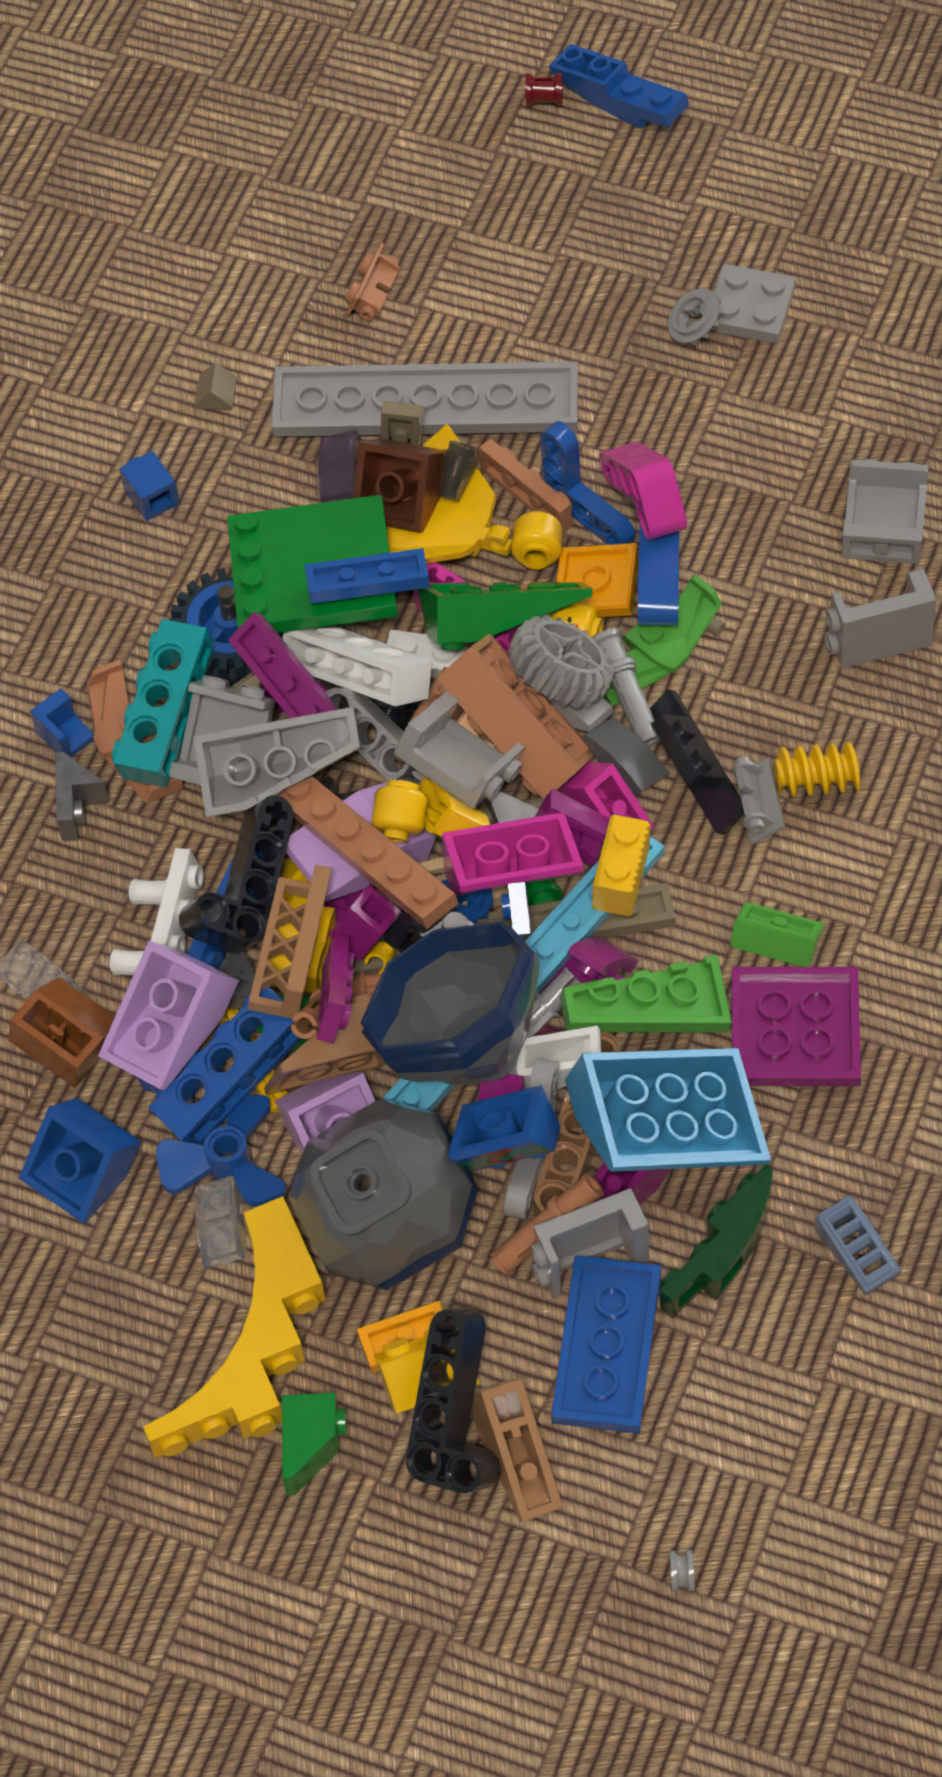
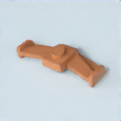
(108, 705)

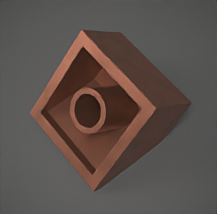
(404, 477)

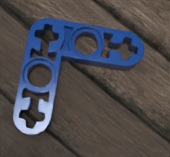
(562, 473)

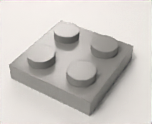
(753, 302)

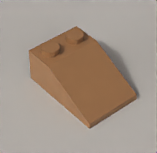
(324, 1060)

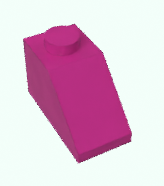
(604, 791)

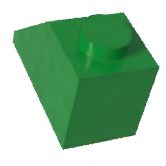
(309, 1436)

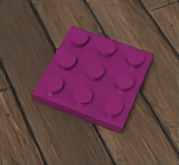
(797, 1025)

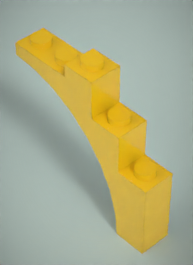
(268, 1344)

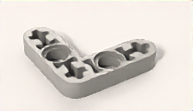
(527, 1171)

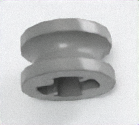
(682, 1571)

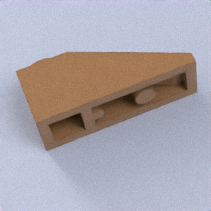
(511, 1432)

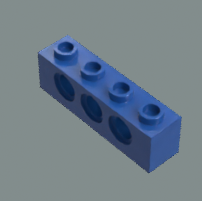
(224, 1089)

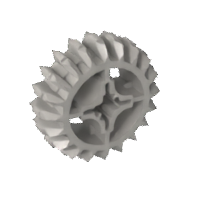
(561, 661)

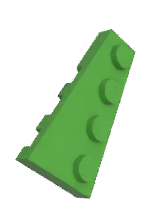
(660, 1001)

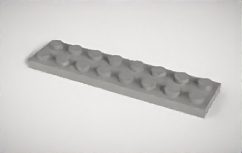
(464, 395)

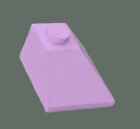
(322, 1105)

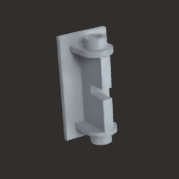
(759, 798)

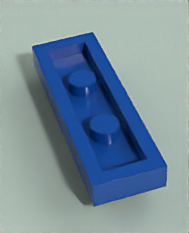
(367, 575)

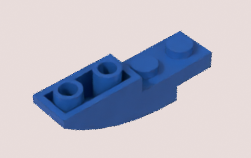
(611, 88)

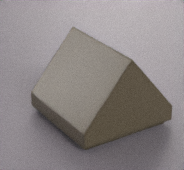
(216, 389)

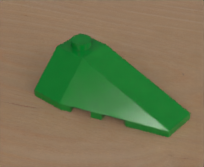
(466, 613)

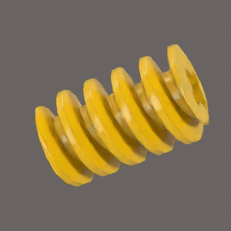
(816, 769)

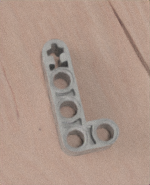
(381, 751)

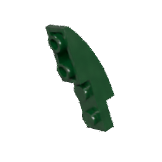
(732, 1234)

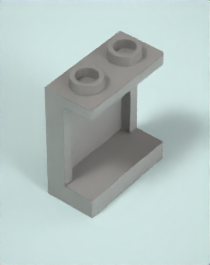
(885, 511)
(882, 626)
(216, 710)
(455, 755)
(589, 1233)

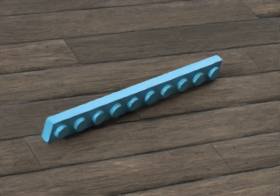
(564, 926)

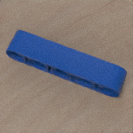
(658, 580)

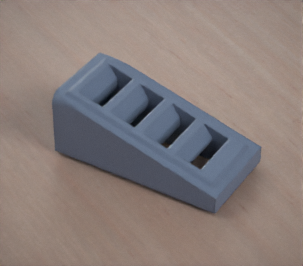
(850, 1211)

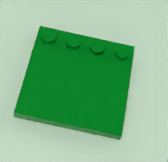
(276, 544)

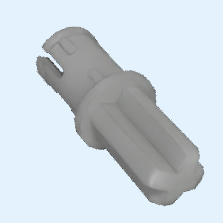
(548, 1002)

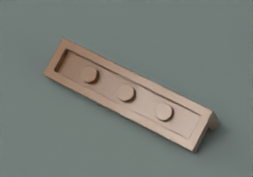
(304, 944)

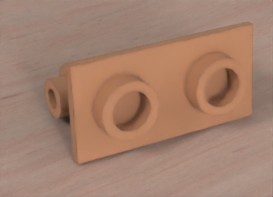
(363, 295)

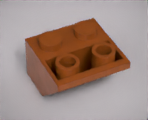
(61, 1030)

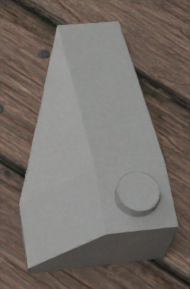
(266, 758)

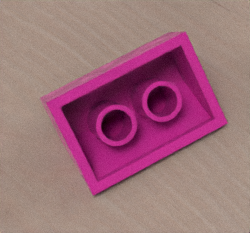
(510, 853)

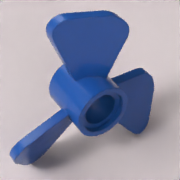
(186, 1163)

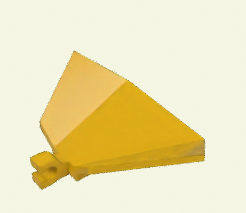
(456, 526)

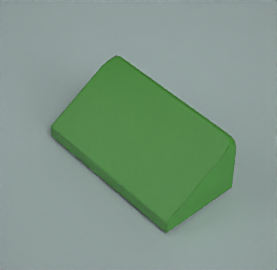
(776, 934)

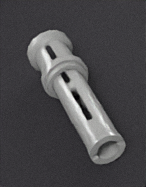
(627, 686)

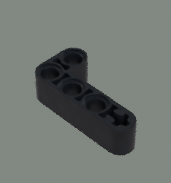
(248, 871)
(465, 1332)

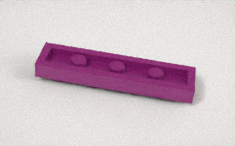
(279, 668)
(335, 988)

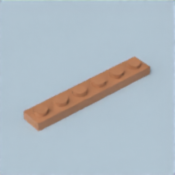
(369, 852)

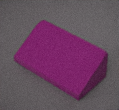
(586, 824)

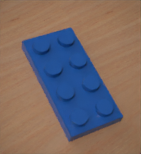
(606, 1344)

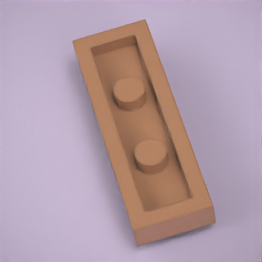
(524, 483)

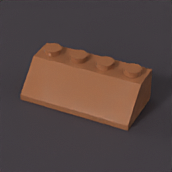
(515, 714)

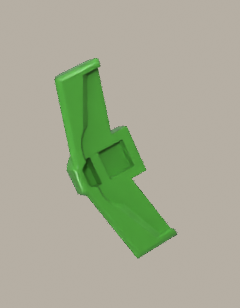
(667, 648)

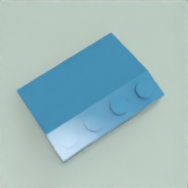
(667, 1109)

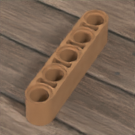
(570, 1148)

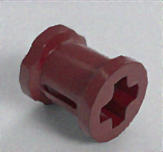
(544, 89)

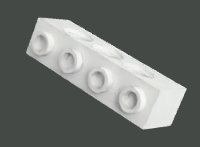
(361, 664)

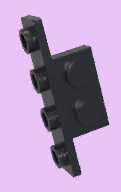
(696, 762)

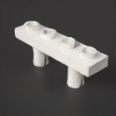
(171, 895)

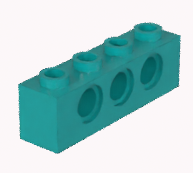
(152, 761)

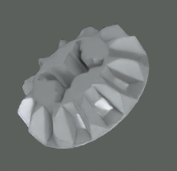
(694, 303)

